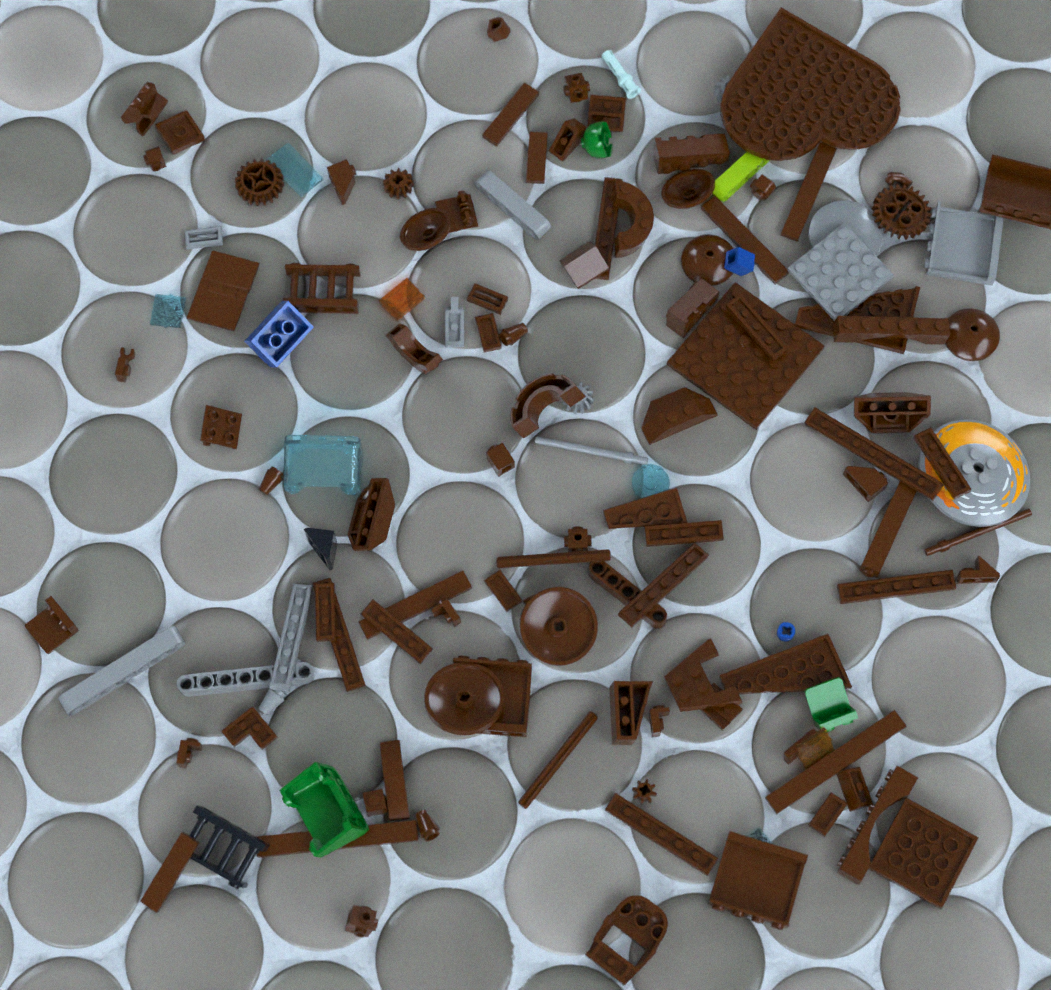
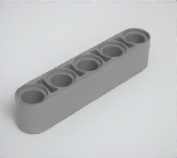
(512, 205)

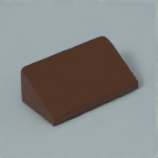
(854, 788)

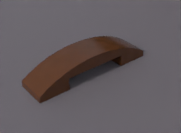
(394, 780)

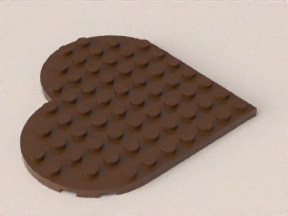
(806, 90)

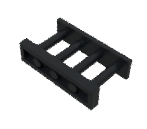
(238, 836)

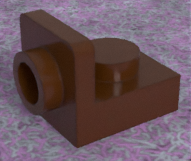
(450, 614)
(656, 723)
(184, 753)

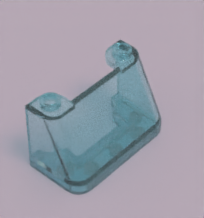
(323, 462)

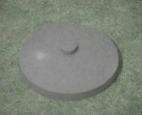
(854, 215)

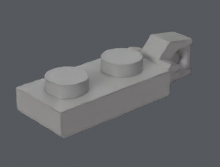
(454, 324)

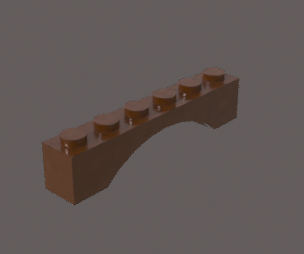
(868, 327)
(858, 860)

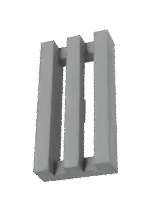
(204, 240)

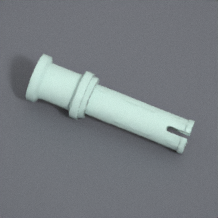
(624, 80)

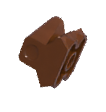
(145, 108)

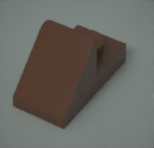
(983, 574)

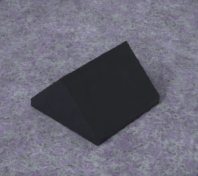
(323, 543)

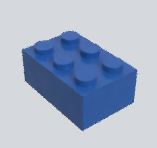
(279, 334)

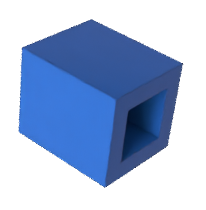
(739, 261)

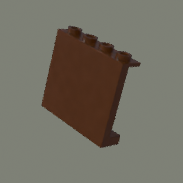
(1017, 191)
(516, 685)
(757, 880)

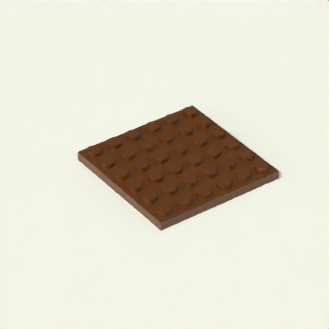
(734, 368)

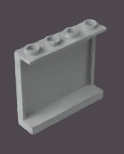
(964, 245)

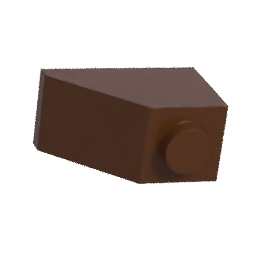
(567, 139)
(342, 179)
(866, 481)

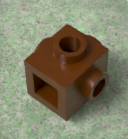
(576, 87)
(577, 539)
(361, 921)

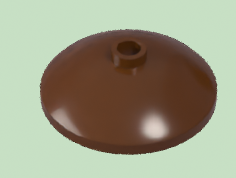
(688, 188)
(426, 229)
(700, 266)
(971, 344)

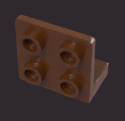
(51, 627)

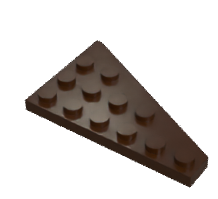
(885, 304)

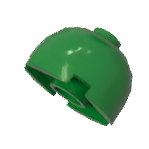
(597, 140)

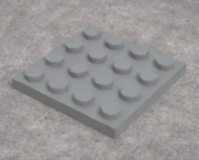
(840, 272)

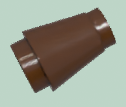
(512, 334)
(270, 480)
(427, 827)

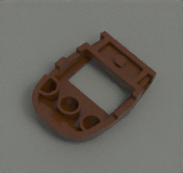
(642, 923)

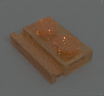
(401, 299)

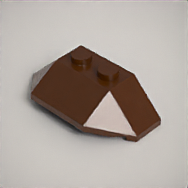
(892, 411)
(676, 413)
(372, 515)

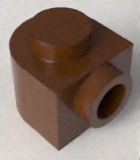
(498, 29)
(154, 159)
(762, 187)

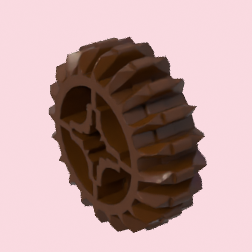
(262, 188)

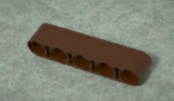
(622, 585)

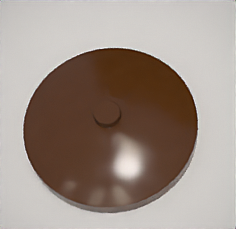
(558, 626)
(464, 698)

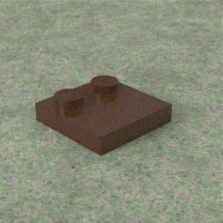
(179, 132)

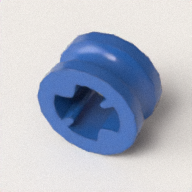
(786, 637)

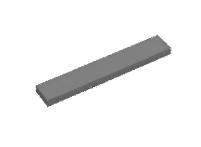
(291, 637)

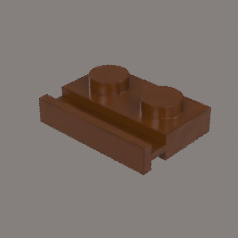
(722, 715)

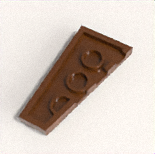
(651, 510)

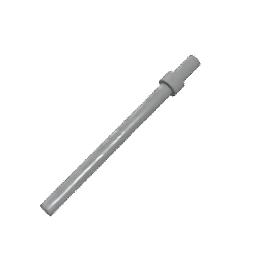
(627, 457)

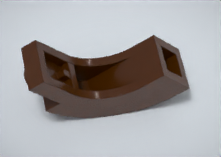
(413, 350)

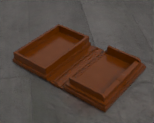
(223, 290)

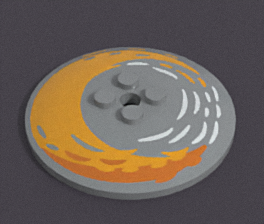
(995, 491)

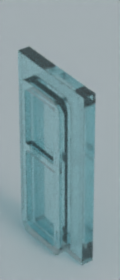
(295, 169)

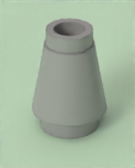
(271, 700)

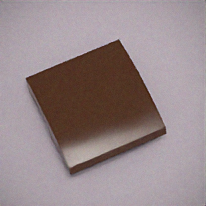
(607, 109)

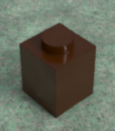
(500, 459)
(375, 802)

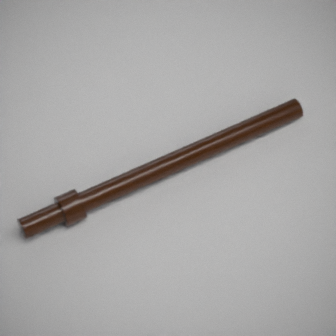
(945, 545)

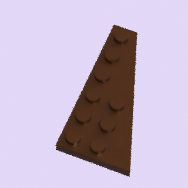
(789, 669)

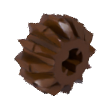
(401, 189)

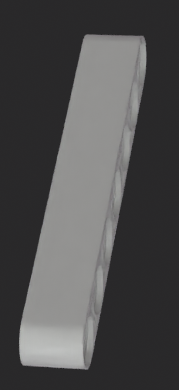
(121, 671)
(236, 676)

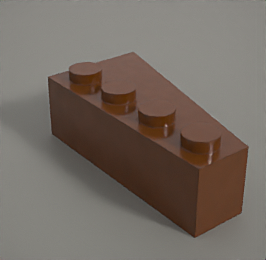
(689, 152)

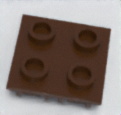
(460, 210)
(220, 427)

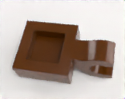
(123, 368)

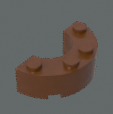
(641, 215)
(537, 396)

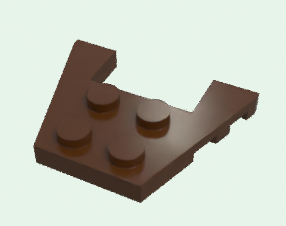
(691, 686)

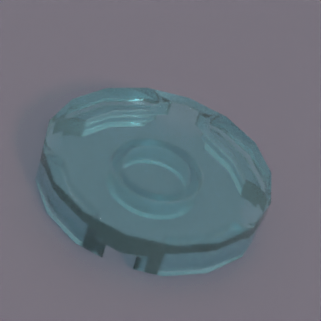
(649, 480)

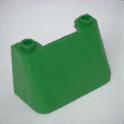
(325, 808)

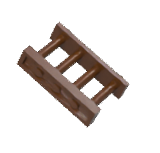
(329, 304)

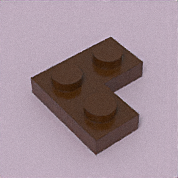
(251, 725)

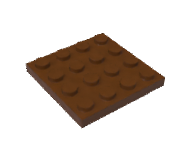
(923, 853)

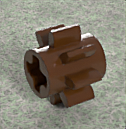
(649, 792)

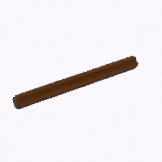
(553, 558)
(558, 760)

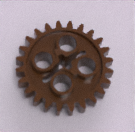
(915, 221)

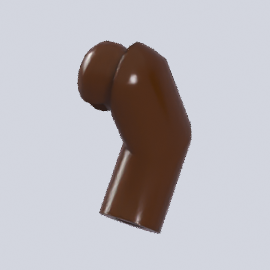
(899, 177)

